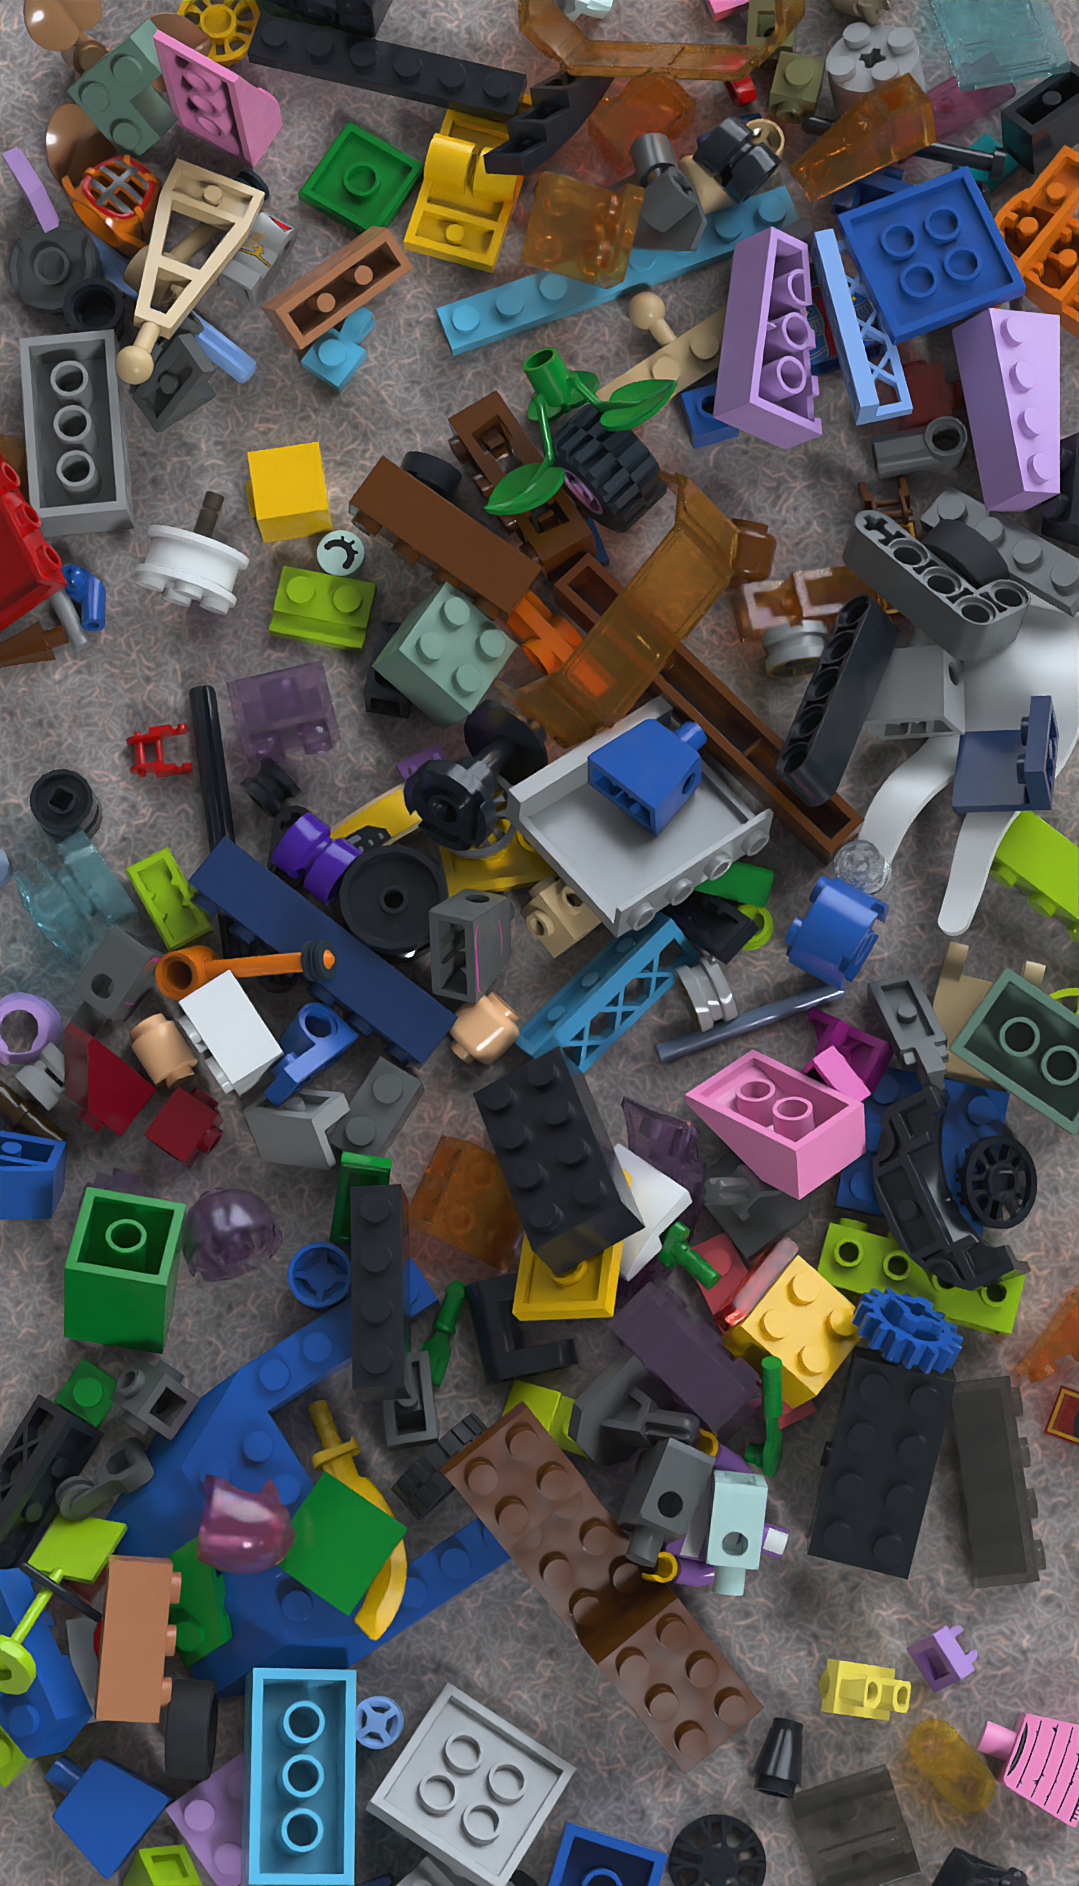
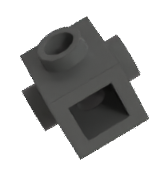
(154, 1398)

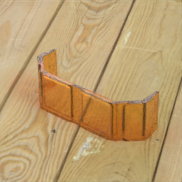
(563, 41)
(639, 627)

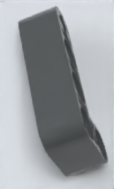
(930, 593)

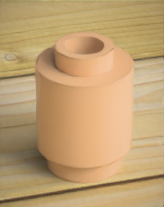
(163, 1051)

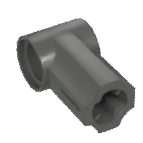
(914, 449)

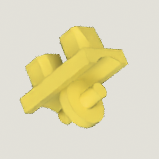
(862, 1690)

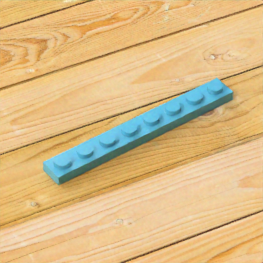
(551, 296)

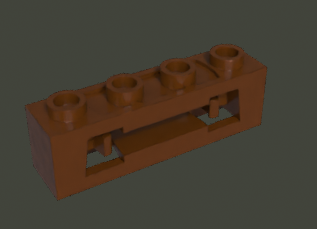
(482, 429)

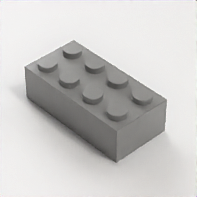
(76, 433)

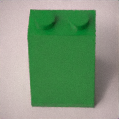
(123, 1270)

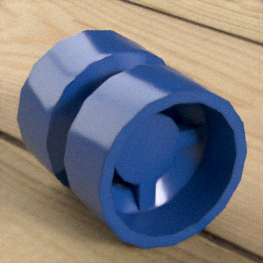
(320, 1276)

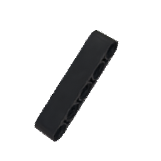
(837, 700)

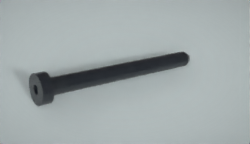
(937, 151)

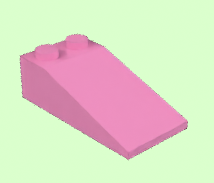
(217, 102)

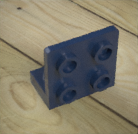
(1009, 766)

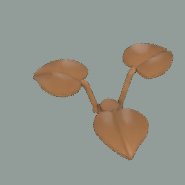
(60, 25)

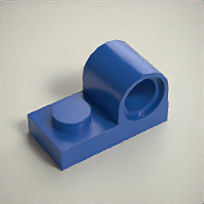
(310, 1047)

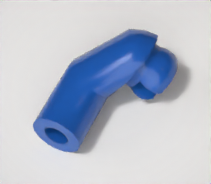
(88, 593)

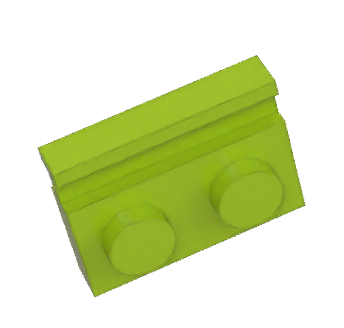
(322, 609)

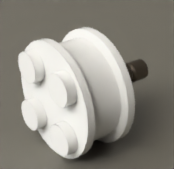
(192, 563)

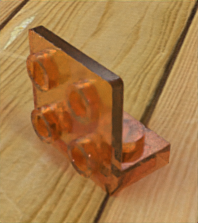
(582, 229)
(467, 1203)

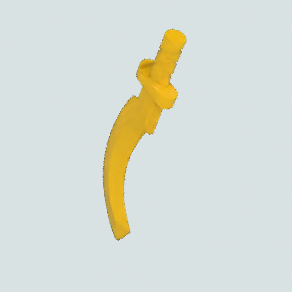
(336, 1458)

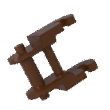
(902, 501)

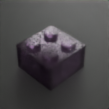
(284, 712)

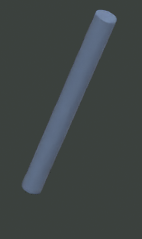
(748, 1022)

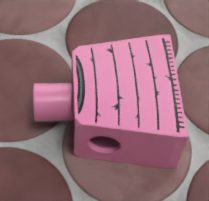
(1038, 1762)

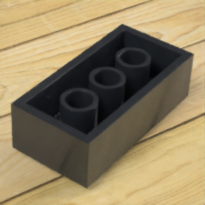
(558, 1161)
(880, 1464)

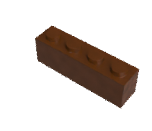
(443, 540)

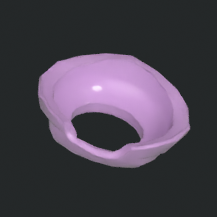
(48, 1021)

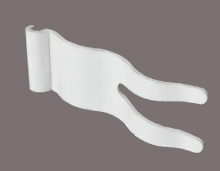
(997, 696)

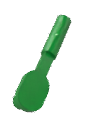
(769, 1454)

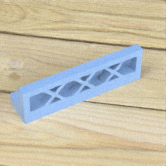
(849, 334)

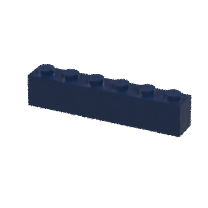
(282, 921)

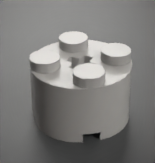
(869, 59)

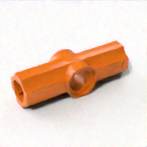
(544, 636)

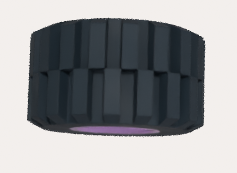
(606, 470)

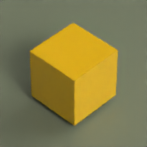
(289, 492)

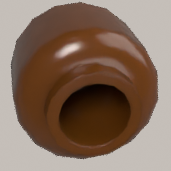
(754, 553)

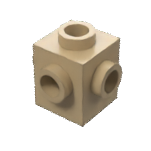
(557, 915)

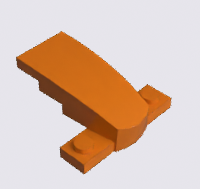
(1045, 238)

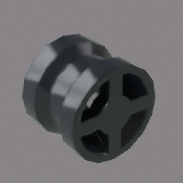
(270, 787)

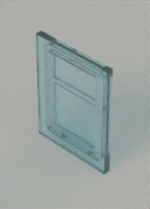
(999, 41)

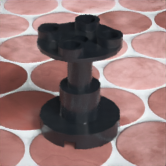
(458, 796)

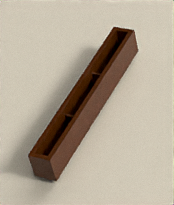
(732, 729)

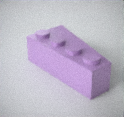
(767, 342)
(1012, 404)

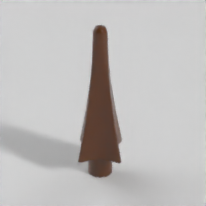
(32, 645)

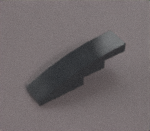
(556, 114)

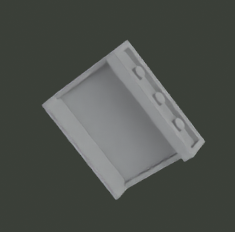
(611, 857)

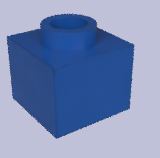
(701, 425)

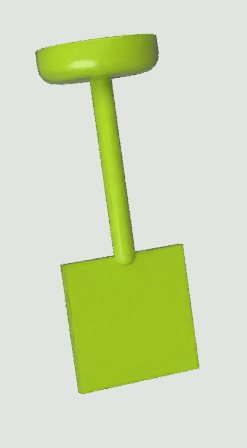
(67, 1552)

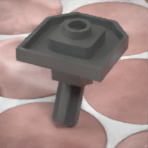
(749, 1208)
(625, 1412)

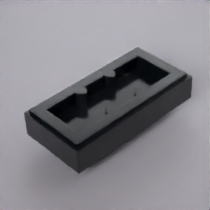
(712, 924)

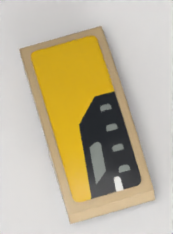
(379, 822)

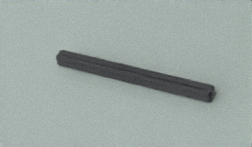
(214, 790)

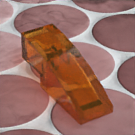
(802, 596)

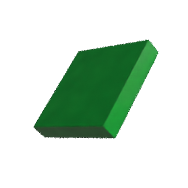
(361, 180)

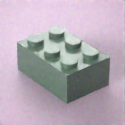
(1026, 1047)

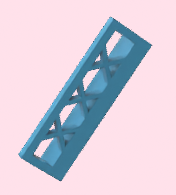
(605, 981)

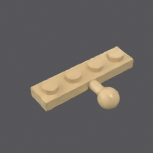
(681, 359)

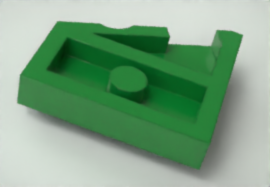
(201, 1612)

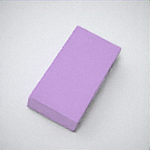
(31, 189)

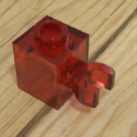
(928, 394)

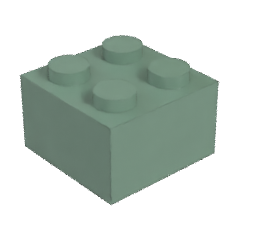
(444, 655)

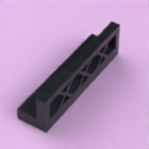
(48, 1460)

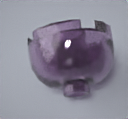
(226, 1232)

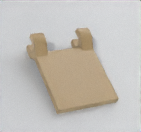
(957, 999)

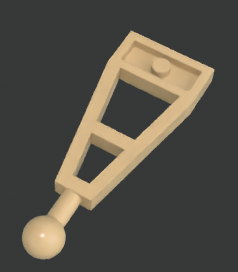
(207, 199)

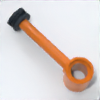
(316, 960)

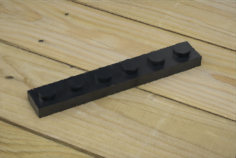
(387, 68)

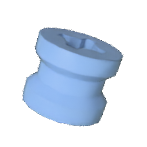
(372, 1724)

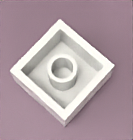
(229, 1026)

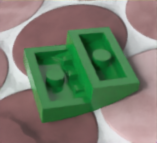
(340, 1543)

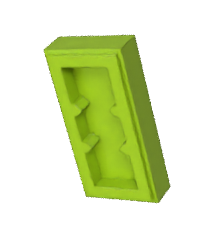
(167, 900)

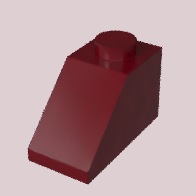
(102, 1083)

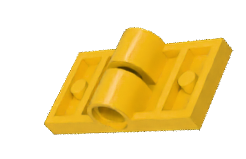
(459, 206)

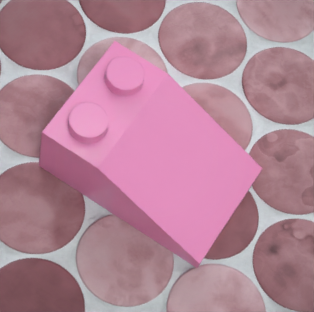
(781, 1122)

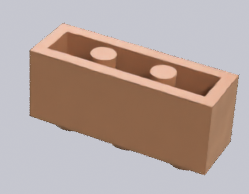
(337, 287)
(136, 1639)

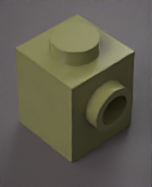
(795, 87)

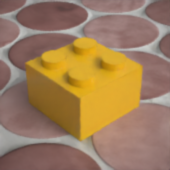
(801, 1324)

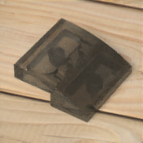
(855, 1831)

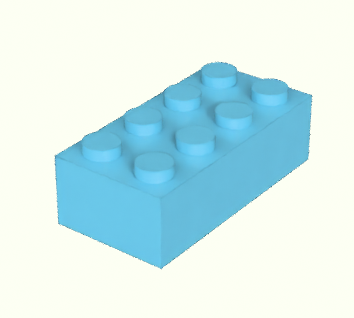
(299, 1777)

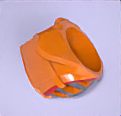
(117, 202)

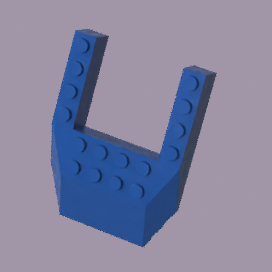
(237, 1437)

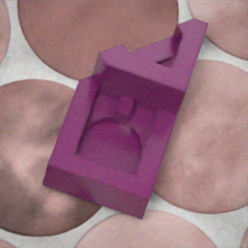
(862, 1051)

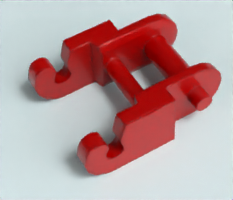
(156, 736)

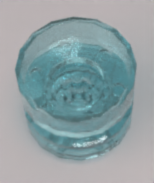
(74, 894)

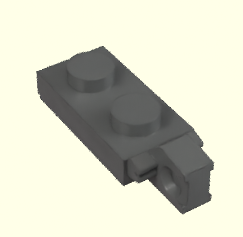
(911, 1027)

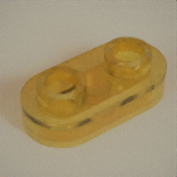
(950, 1765)

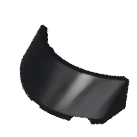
(920, 1204)

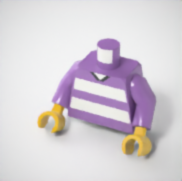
(685, 1559)

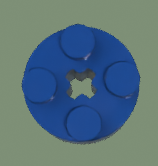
(835, 933)

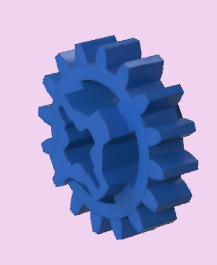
(907, 1330)

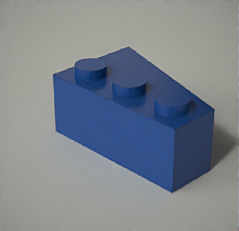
(30, 1176)
(55, 1704)

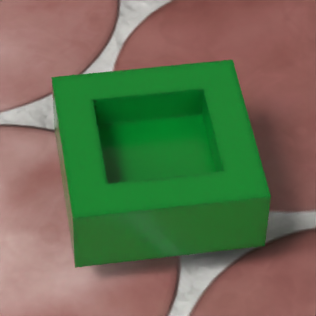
(88, 1393)

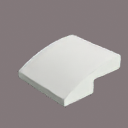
(659, 1203)

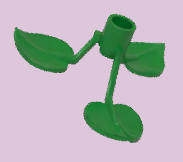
(558, 393)

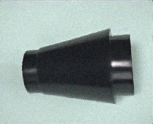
(780, 1760)

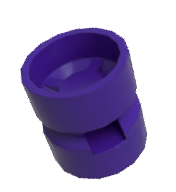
(315, 856)

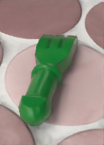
(438, 1345)

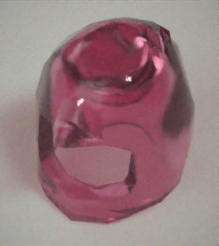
(242, 1528)

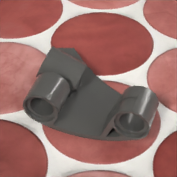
(671, 207)

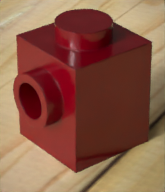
(187, 1126)

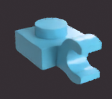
(338, 354)

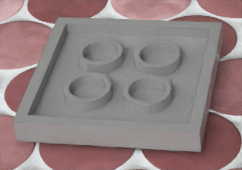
(471, 1789)

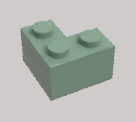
(120, 96)

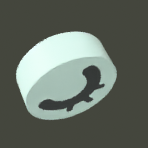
(341, 554)

